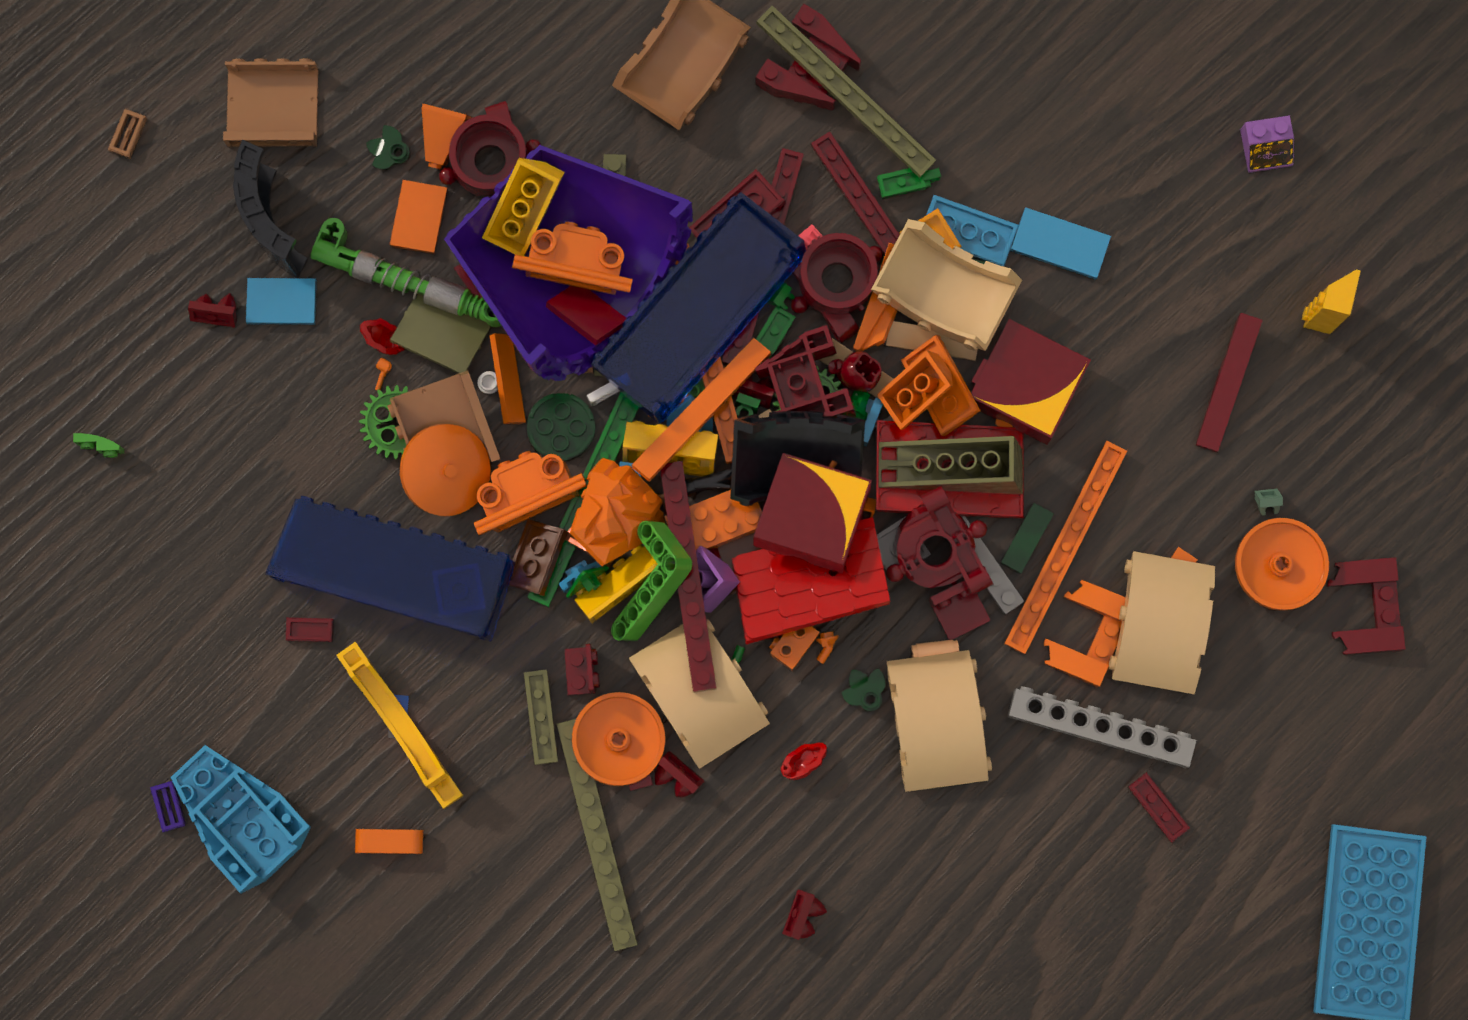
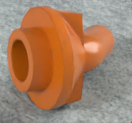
(827, 641)

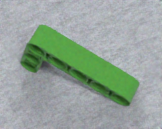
(664, 580)

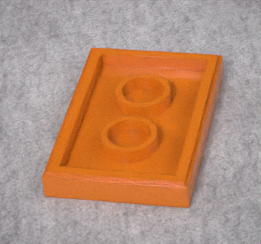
(418, 217)

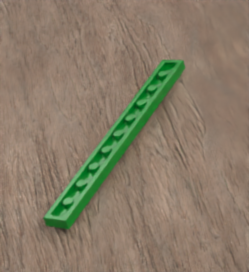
(609, 448)

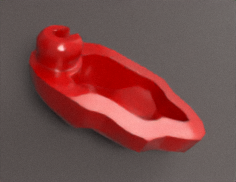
(378, 335)
(803, 761)

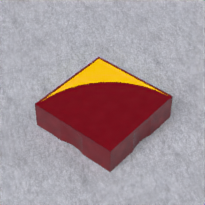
(1029, 381)
(812, 512)

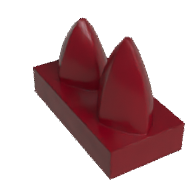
(218, 314)
(761, 390)
(672, 767)
(803, 906)

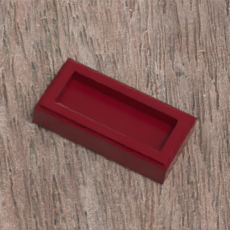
(309, 629)

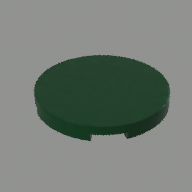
(561, 426)

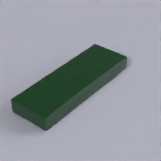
(1027, 538)

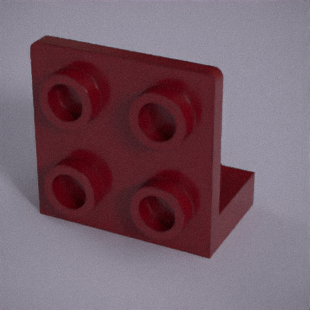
(958, 610)
(580, 670)

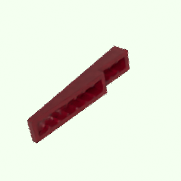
(1228, 381)

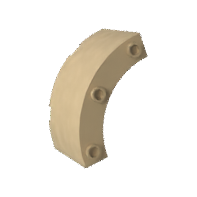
(945, 287)
(1164, 622)
(703, 720)
(938, 720)

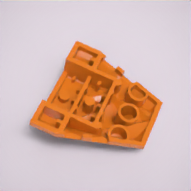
(613, 510)

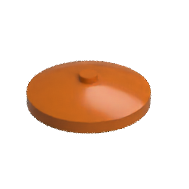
(444, 469)
(1282, 564)
(618, 739)

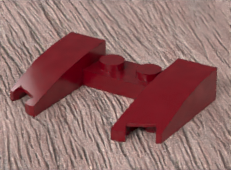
(1382, 576)

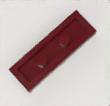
(1158, 807)

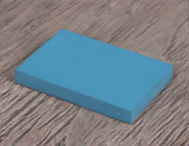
(281, 301)

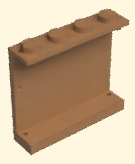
(272, 102)
(442, 402)

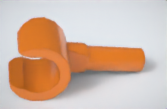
(385, 367)

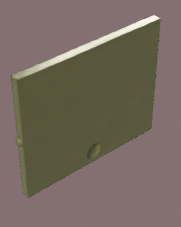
(440, 335)

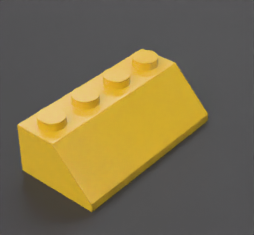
(523, 205)
(1332, 304)
(697, 454)
(616, 585)

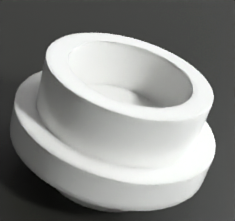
(487, 382)

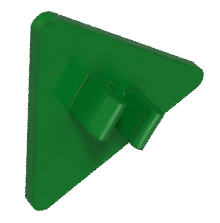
(587, 579)

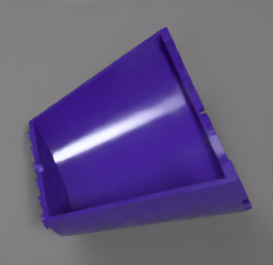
(634, 215)

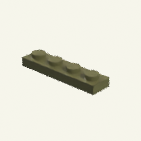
(541, 717)

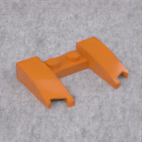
(1093, 666)

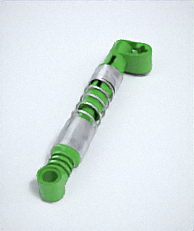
(372, 269)

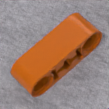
(389, 841)

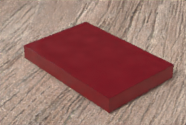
(586, 313)

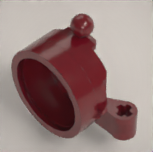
(479, 133)
(836, 307)
(940, 520)

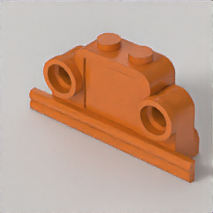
(575, 259)
(525, 490)

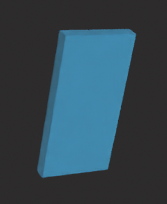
(977, 232)
(1060, 243)

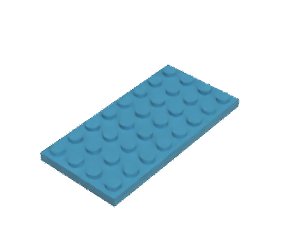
(1369, 924)

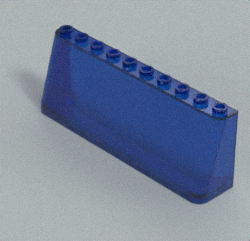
(700, 307)
(392, 567)

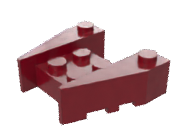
(797, 82)
(798, 379)

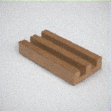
(135, 137)

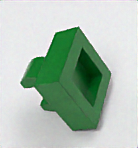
(780, 295)
(747, 403)

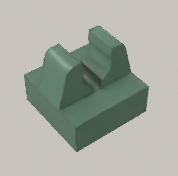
(1268, 498)

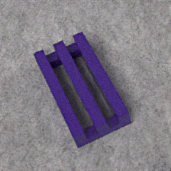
(178, 808)

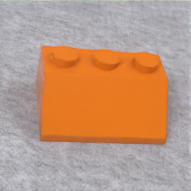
(916, 388)

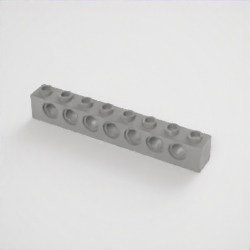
(1180, 756)

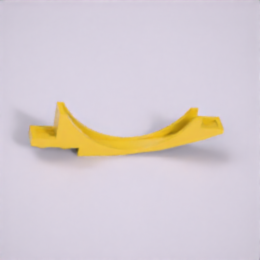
(400, 724)

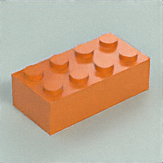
(722, 520)

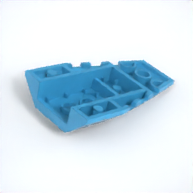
(239, 818)

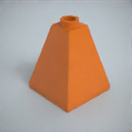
(438, 131)

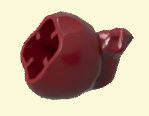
(857, 371)

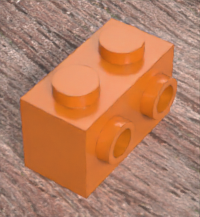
(793, 646)

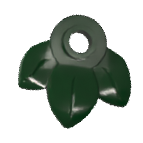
(385, 148)
(864, 686)

